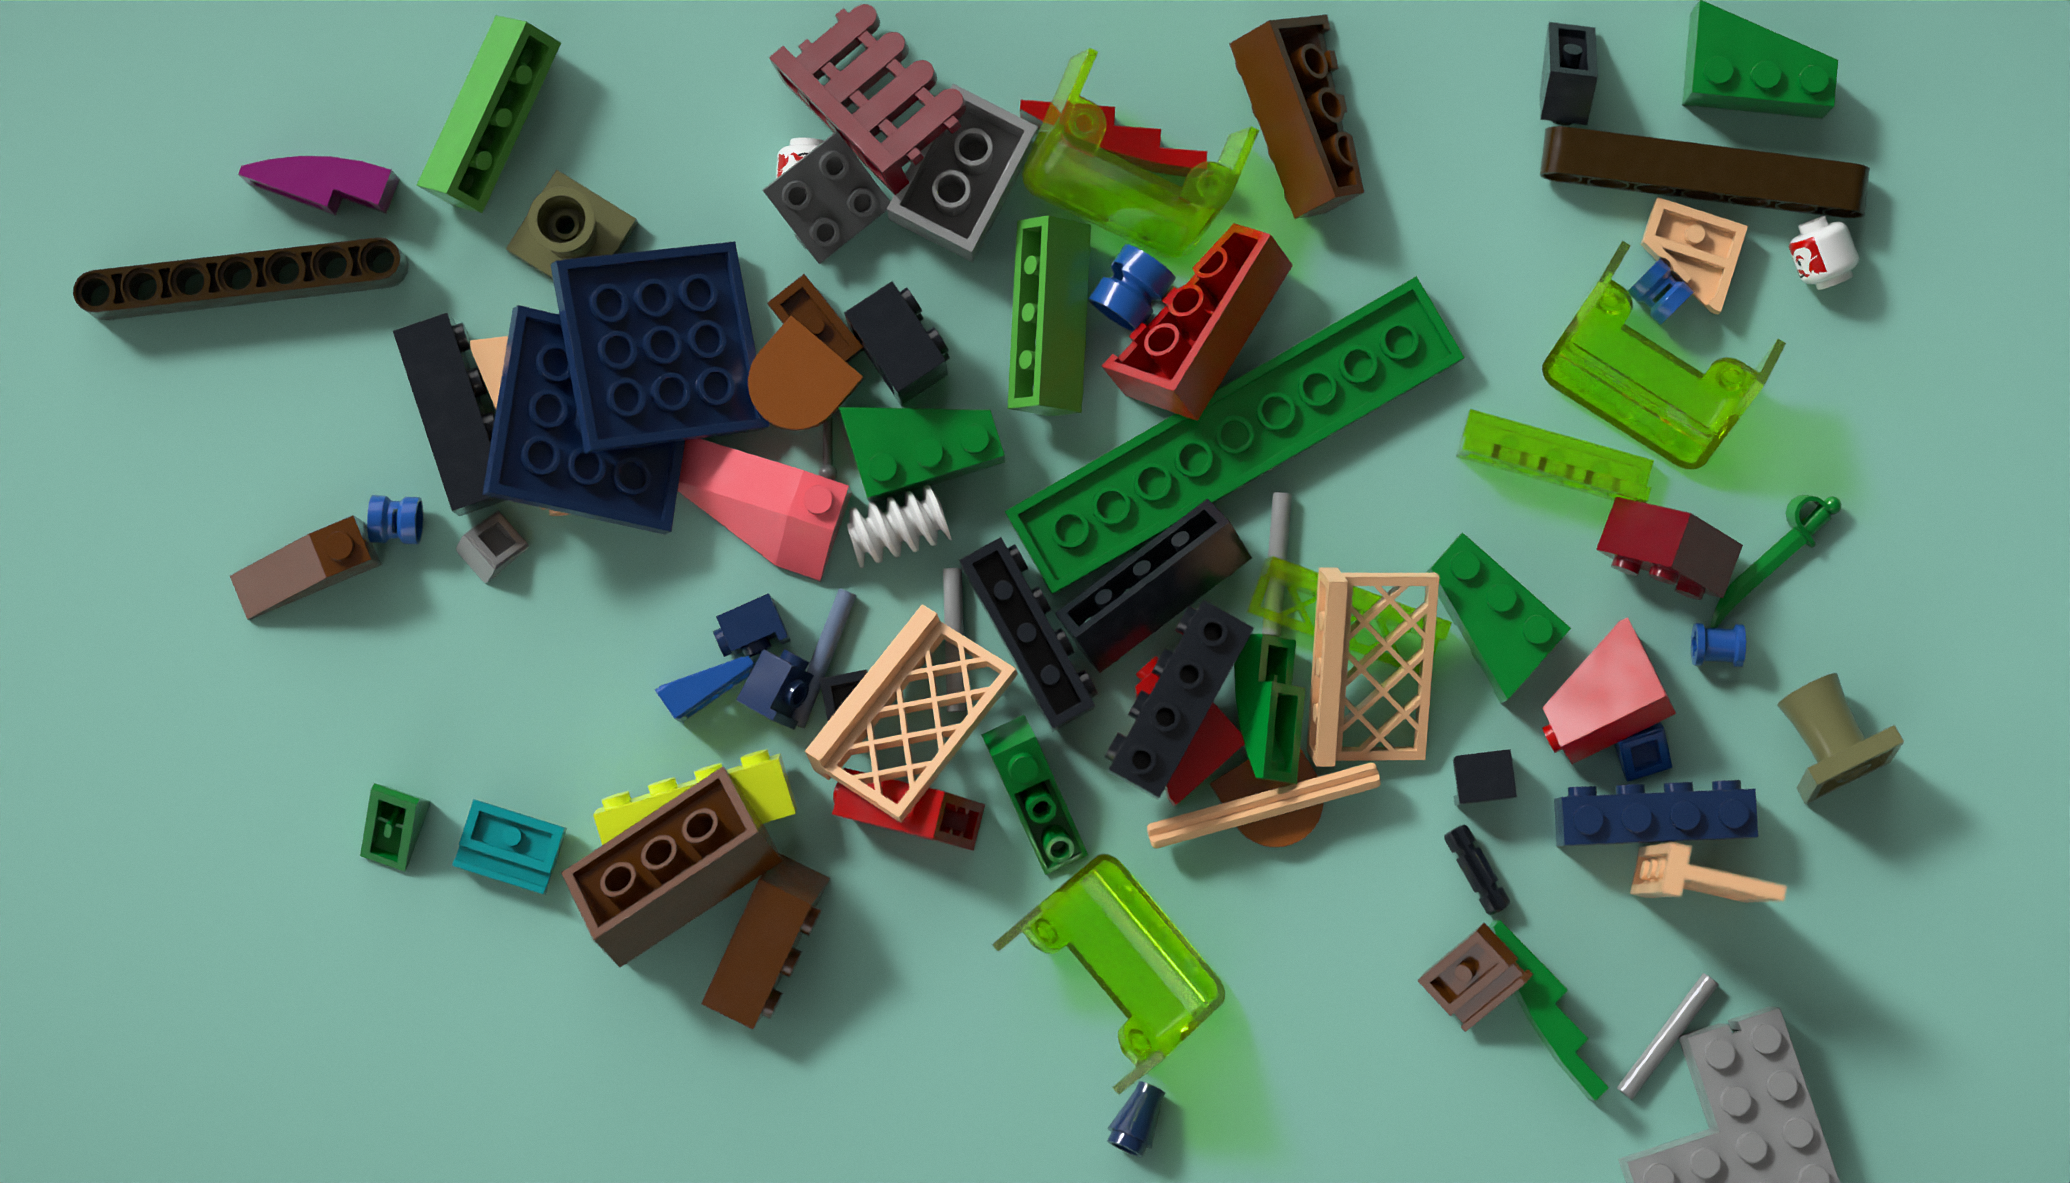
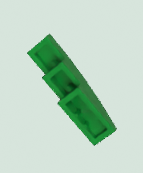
(1553, 1027)

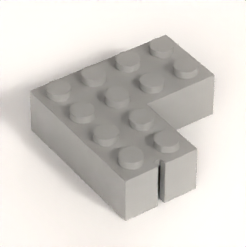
(1754, 1111)

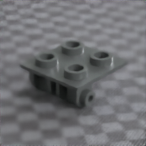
(827, 197)

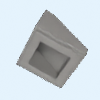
(491, 546)

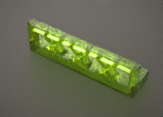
(1554, 458)
(1306, 581)

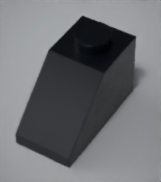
(1568, 74)

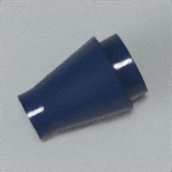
(1137, 1120)

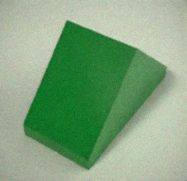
(392, 826)

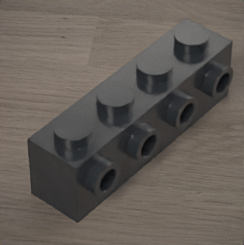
(450, 407)
(1154, 590)
(1027, 634)
(1180, 698)

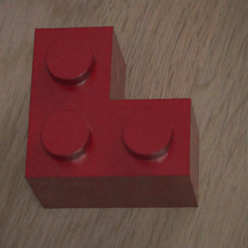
(1670, 546)

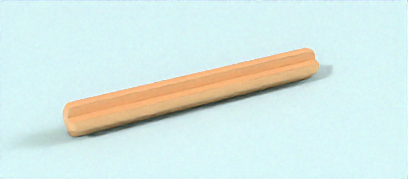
(1263, 805)

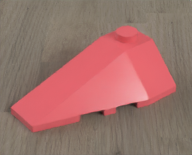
(767, 504)

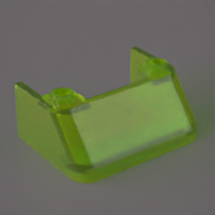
(1116, 194)
(1646, 386)
(1131, 955)

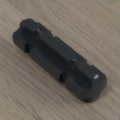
(1477, 869)

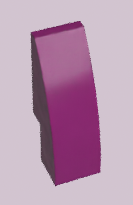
(324, 181)

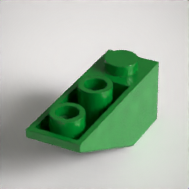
(1034, 794)

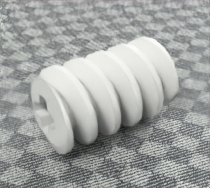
(897, 525)

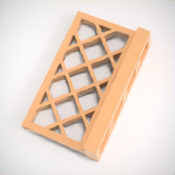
(1331, 658)
(874, 700)
(1665, 872)

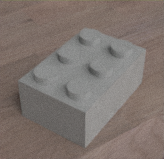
(964, 177)

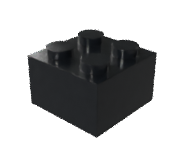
(897, 342)

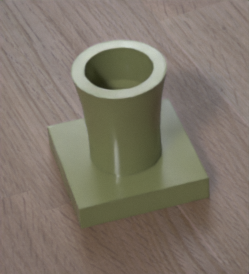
(597, 230)
(1834, 738)

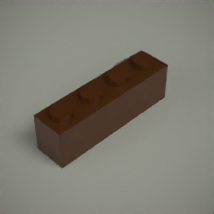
(1300, 112)

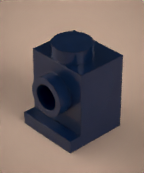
(750, 628)
(777, 686)

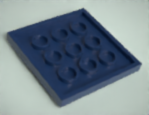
(657, 345)
(540, 447)

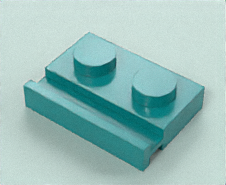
(509, 846)

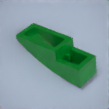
(1270, 706)

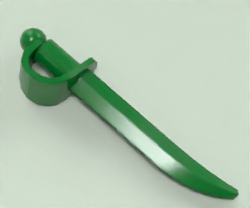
(1791, 542)

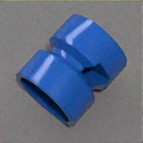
(1132, 288)

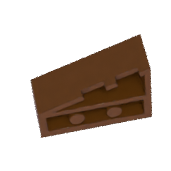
(766, 942)

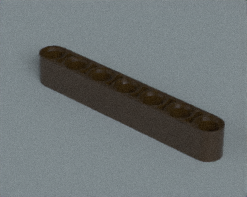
(1704, 172)
(218, 275)

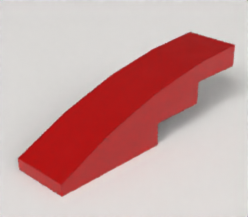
(1132, 144)

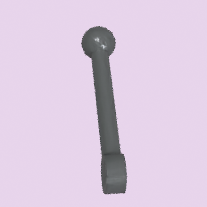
(828, 470)

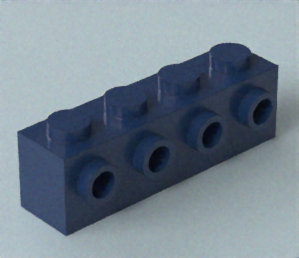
(1655, 817)

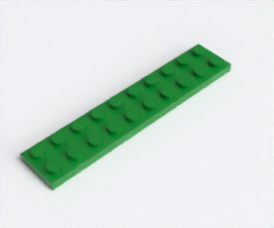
(1238, 437)

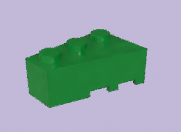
(1753, 68)
(919, 446)
(1496, 615)

